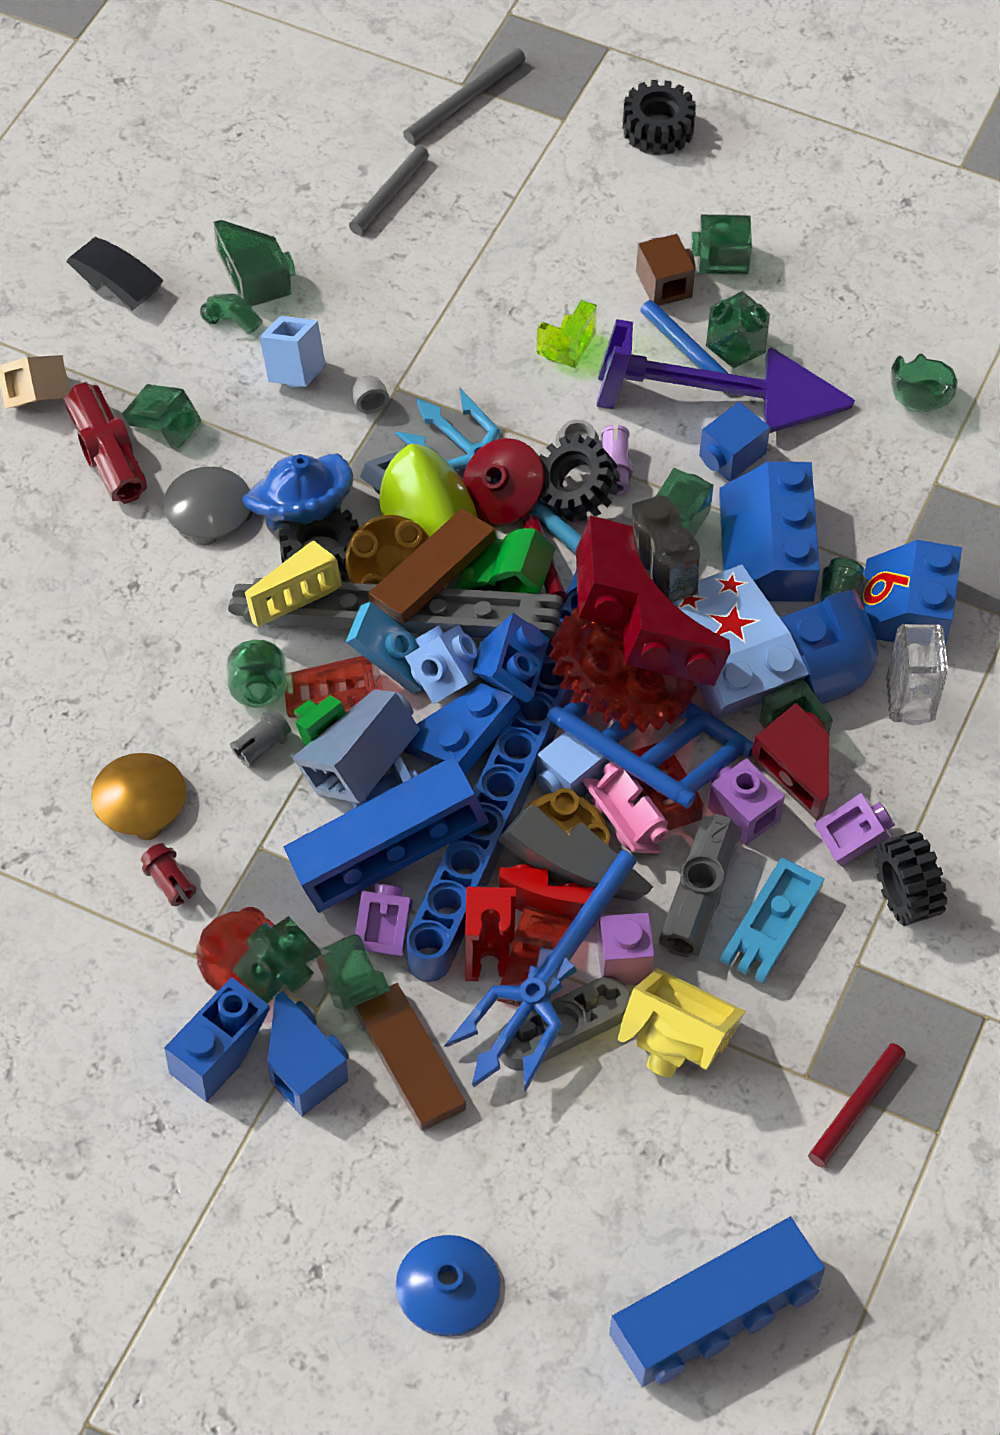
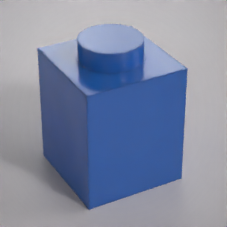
(734, 441)

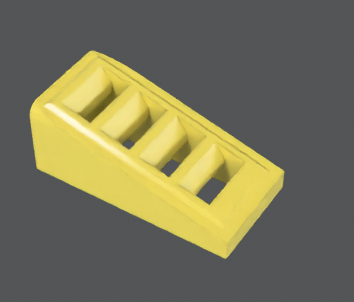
(293, 584)

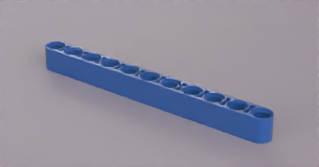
(483, 852)

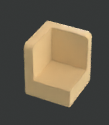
(33, 380)

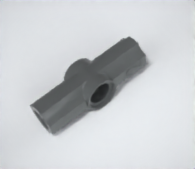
(695, 906)

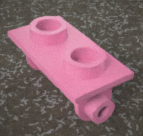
(637, 825)

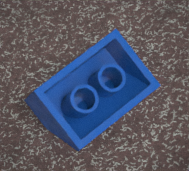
(773, 529)

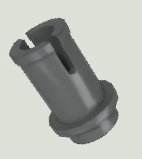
(261, 737)

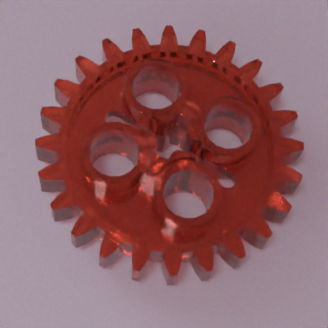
(595, 667)

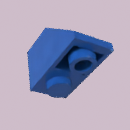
(512, 657)
(216, 1039)
(301, 1058)

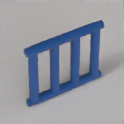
(647, 765)

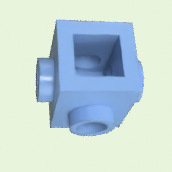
(443, 662)

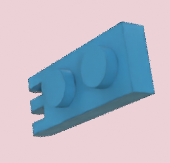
(773, 918)

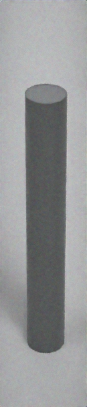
(389, 190)

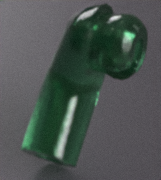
(229, 307)

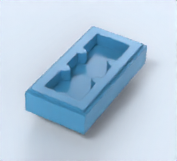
(384, 644)

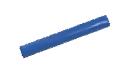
(679, 337)

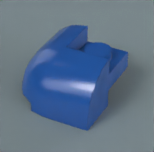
(834, 644)

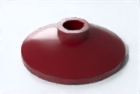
(519, 486)

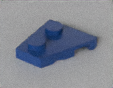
(464, 727)

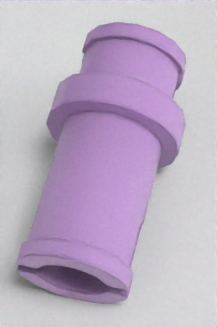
(619, 452)

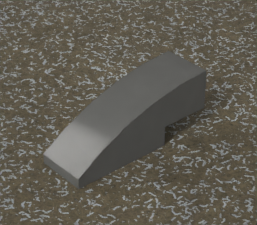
(568, 856)

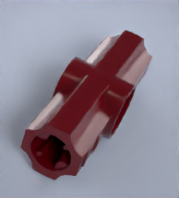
(105, 443)

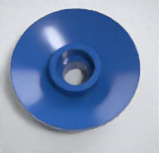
(443, 1307)

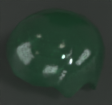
(923, 383)

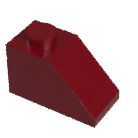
(797, 757)

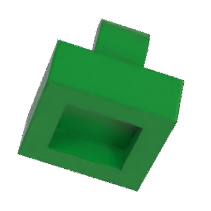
(317, 718)

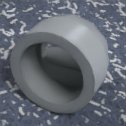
(370, 394)

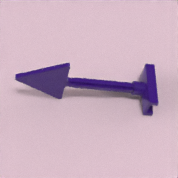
(789, 389)

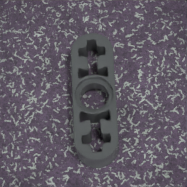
(570, 1003)

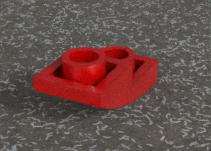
(534, 891)

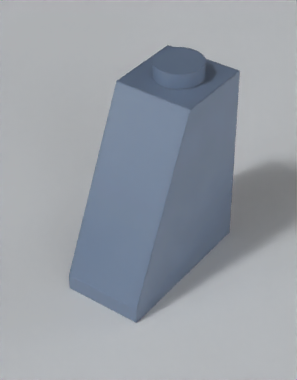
(359, 747)

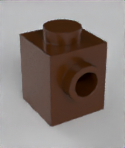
(666, 269)

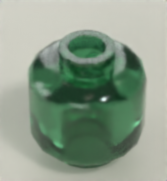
(256, 673)

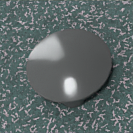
(207, 503)

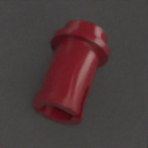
(167, 873)

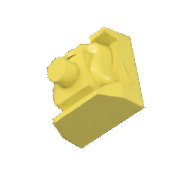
(677, 1023)

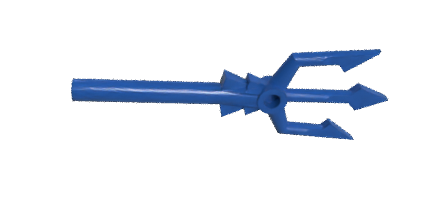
(542, 983)

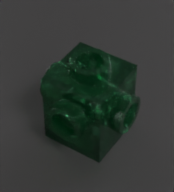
(738, 329)
(284, 953)

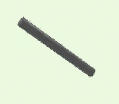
(464, 96)

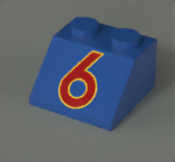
(911, 587)

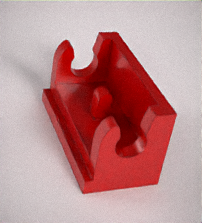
(488, 927)

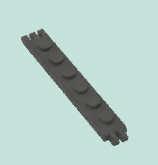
(473, 610)

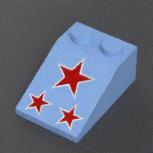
(760, 644)

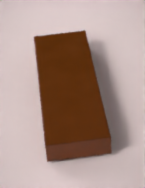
(432, 566)
(410, 1058)

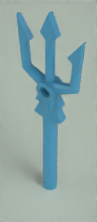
(432, 415)

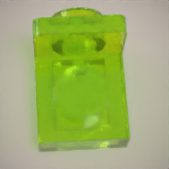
(571, 340)

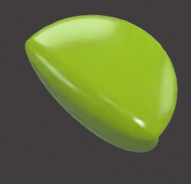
(423, 488)

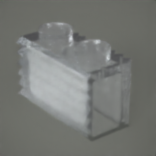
(916, 673)

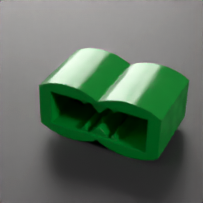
(511, 564)

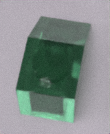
(254, 263)

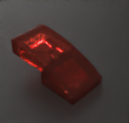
(535, 930)

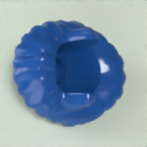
(301, 489)

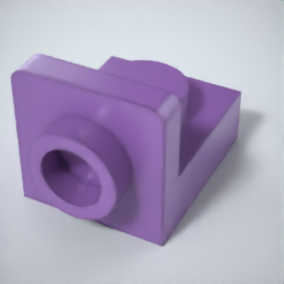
(854, 828)
(384, 919)

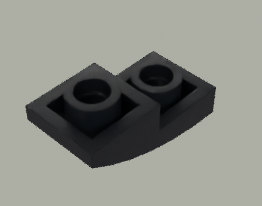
(121, 272)

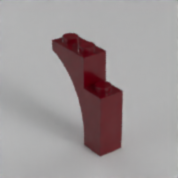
(622, 595)

